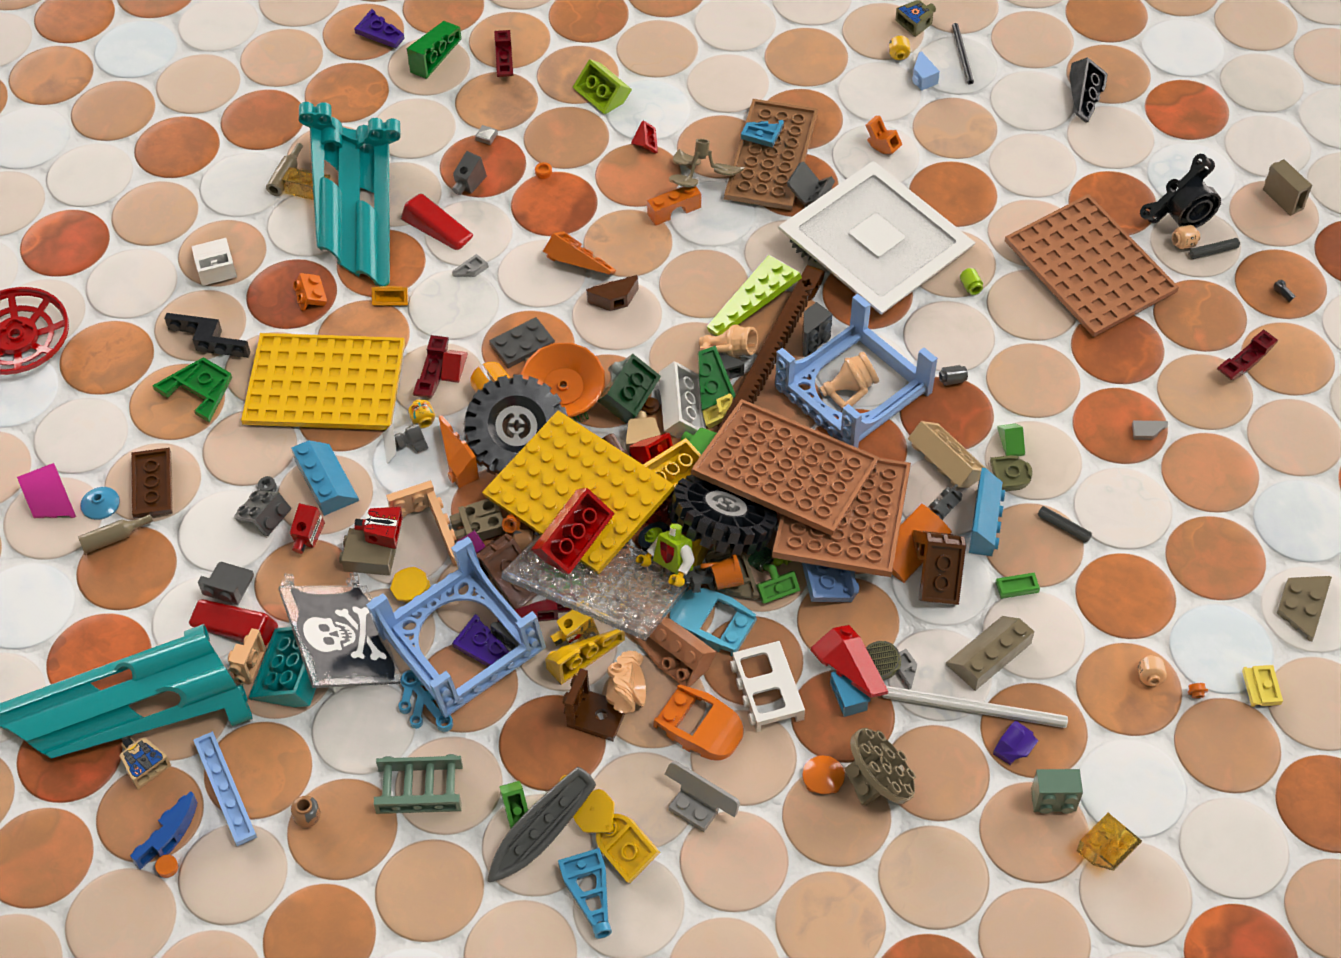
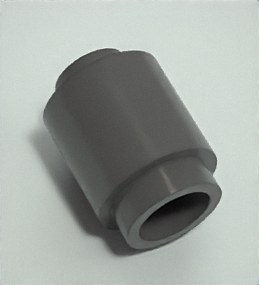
(953, 375)

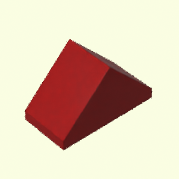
(453, 365)

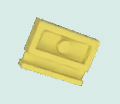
(1262, 685)

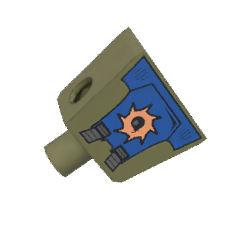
(915, 16)

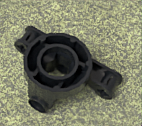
(1193, 200)

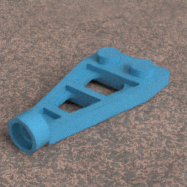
(582, 866)

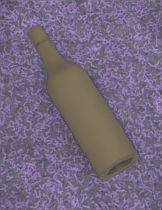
(275, 184)
(110, 533)

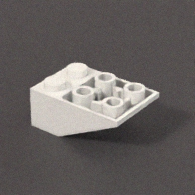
(214, 261)

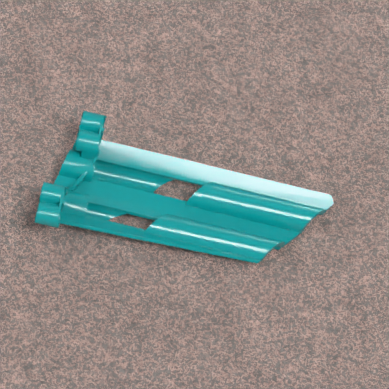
(343, 222)
(80, 716)

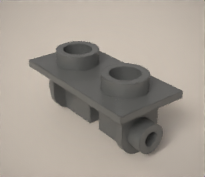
(949, 497)

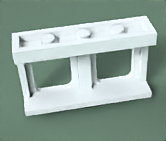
(779, 678)

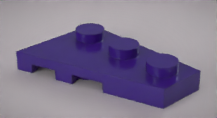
(378, 30)
(479, 643)

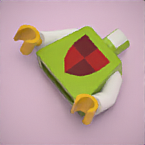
(672, 552)

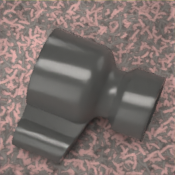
(413, 436)

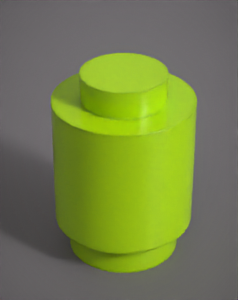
(971, 281)

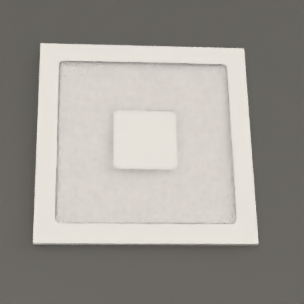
(876, 236)

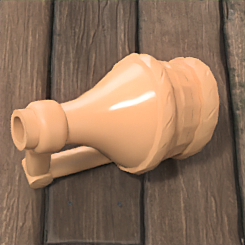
(734, 341)
(855, 375)

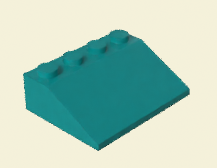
(283, 673)

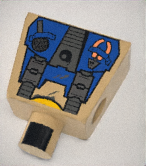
(143, 761)

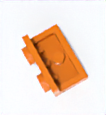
(309, 290)

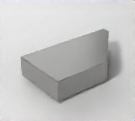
(471, 267)
(1147, 429)
(907, 669)

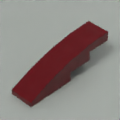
(544, 610)

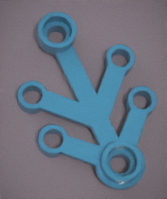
(423, 698)

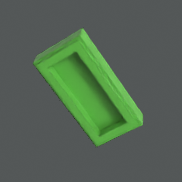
(1017, 585)

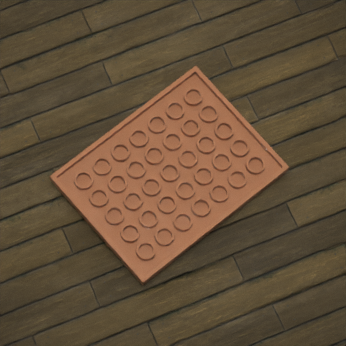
(785, 466)
(867, 533)

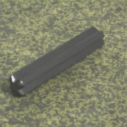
(1214, 248)
(1065, 524)

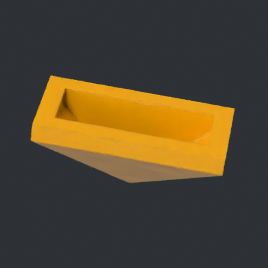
(389, 295)

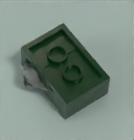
(629, 387)

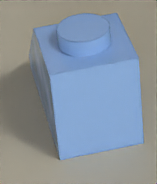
(925, 73)

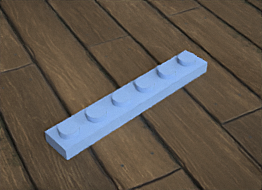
(225, 789)

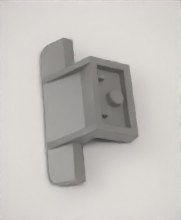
(698, 798)

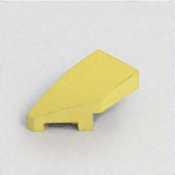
(716, 413)

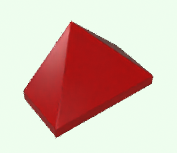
(646, 137)

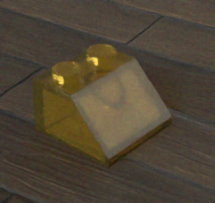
(299, 182)

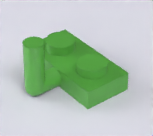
(778, 585)

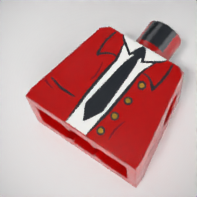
(381, 526)
(306, 527)

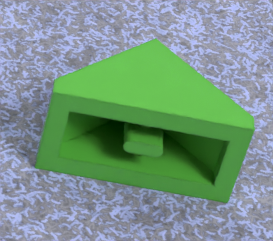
(1012, 439)

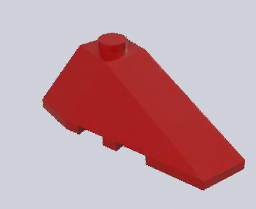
(848, 655)

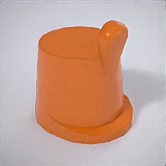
(726, 573)

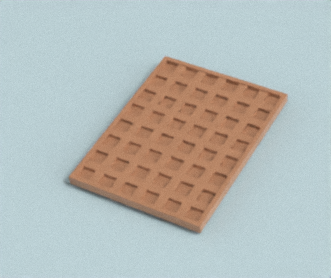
(1091, 265)

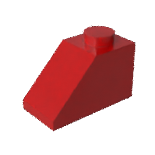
(651, 447)

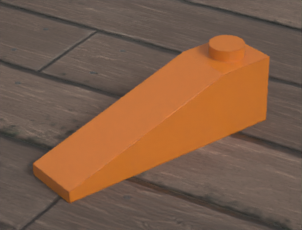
(569, 250)
(459, 456)

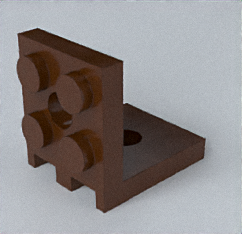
(584, 705)

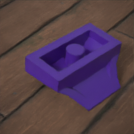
(1015, 743)

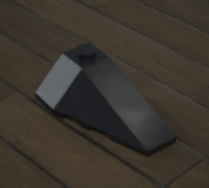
(1086, 83)

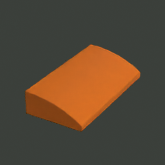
(905, 557)

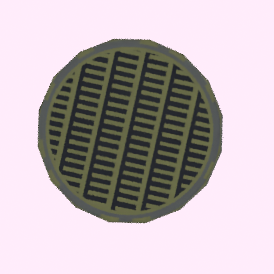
(885, 657)

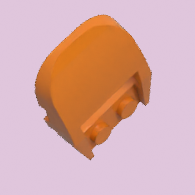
(717, 733)

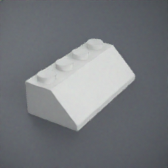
(680, 400)

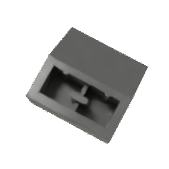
(816, 328)

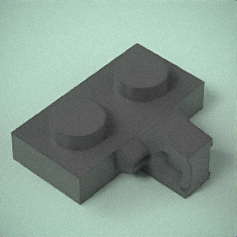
(697, 577)

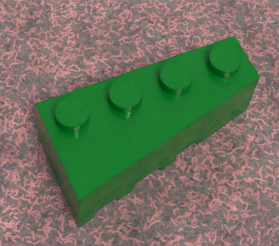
(432, 48)

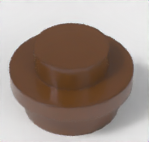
(651, 406)

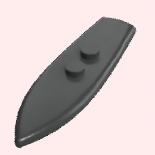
(541, 824)

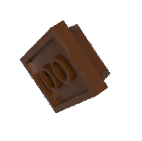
(494, 560)
(942, 565)

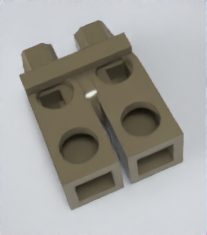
(480, 516)

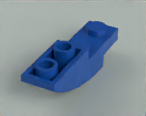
(173, 827)

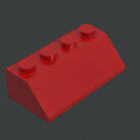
(573, 531)

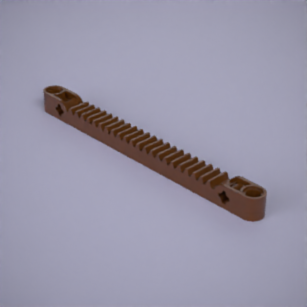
(761, 369)

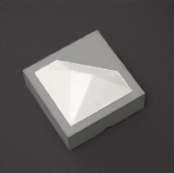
(486, 134)

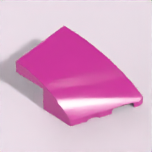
(46, 493)

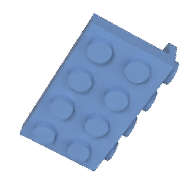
(830, 583)

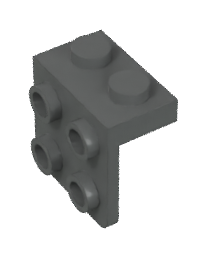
(807, 185)
(263, 509)
(226, 583)

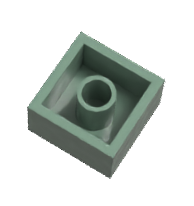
(1056, 790)

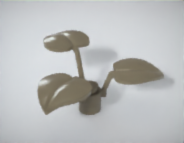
(701, 151)

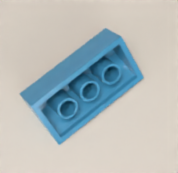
(324, 476)
(986, 514)

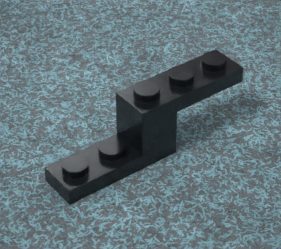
(207, 335)

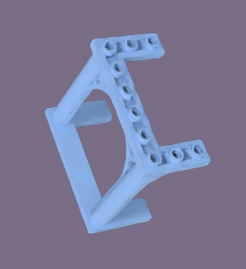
(852, 425)
(441, 687)

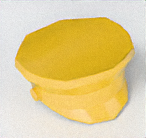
(409, 583)

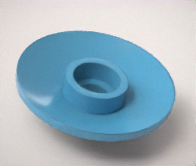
(103, 508)

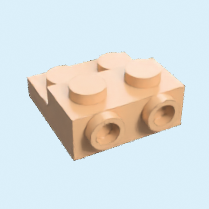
(247, 658)

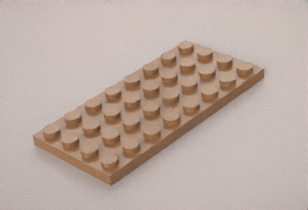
(769, 168)

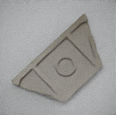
(749, 589)
(1303, 602)

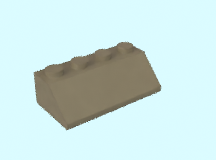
(991, 651)

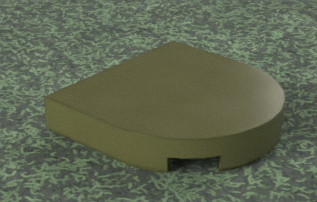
(1012, 472)

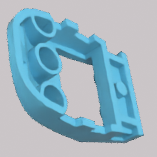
(694, 609)

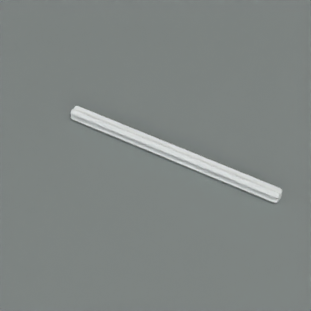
(977, 707)

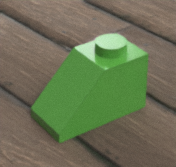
(513, 801)

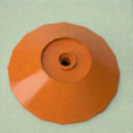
(570, 366)

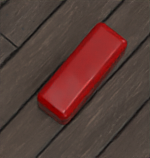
(435, 222)
(232, 621)

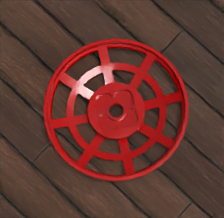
(27, 329)

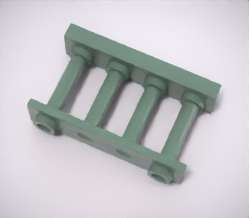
(419, 803)

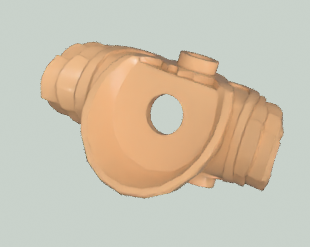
(627, 683)

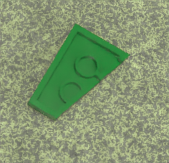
(712, 378)

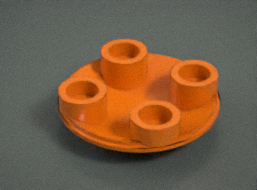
(823, 775)

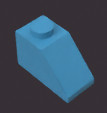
(849, 697)

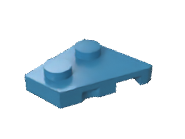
(762, 132)

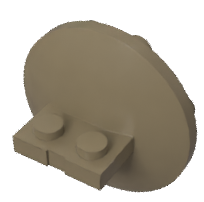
(879, 769)

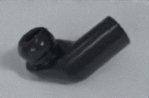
(1280, 287)

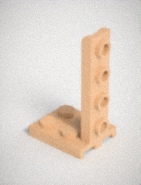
(416, 500)

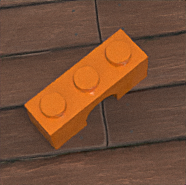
(661, 206)

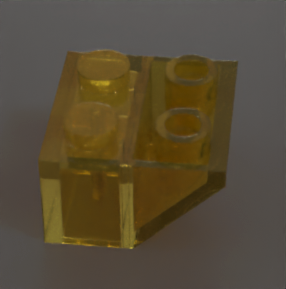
(1108, 843)

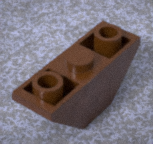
(613, 294)

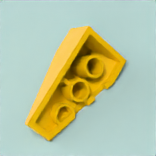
(572, 657)

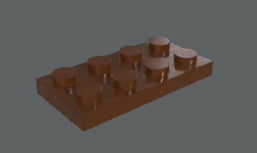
(151, 482)

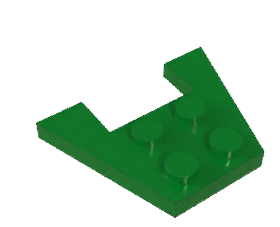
(201, 379)

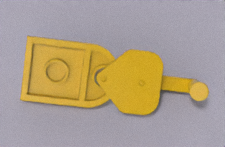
(627, 844)

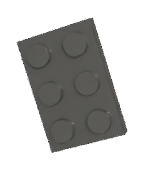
(521, 342)

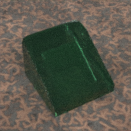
(758, 559)

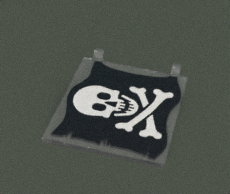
(338, 634)

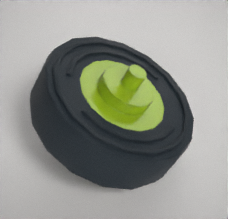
(650, 534)

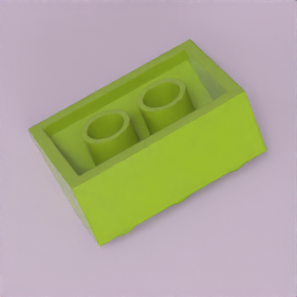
(601, 87)

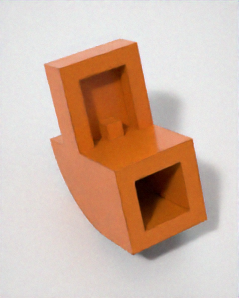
(882, 139)

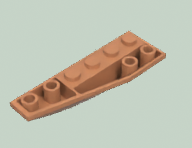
(678, 652)

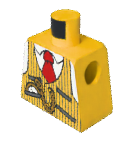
(574, 628)

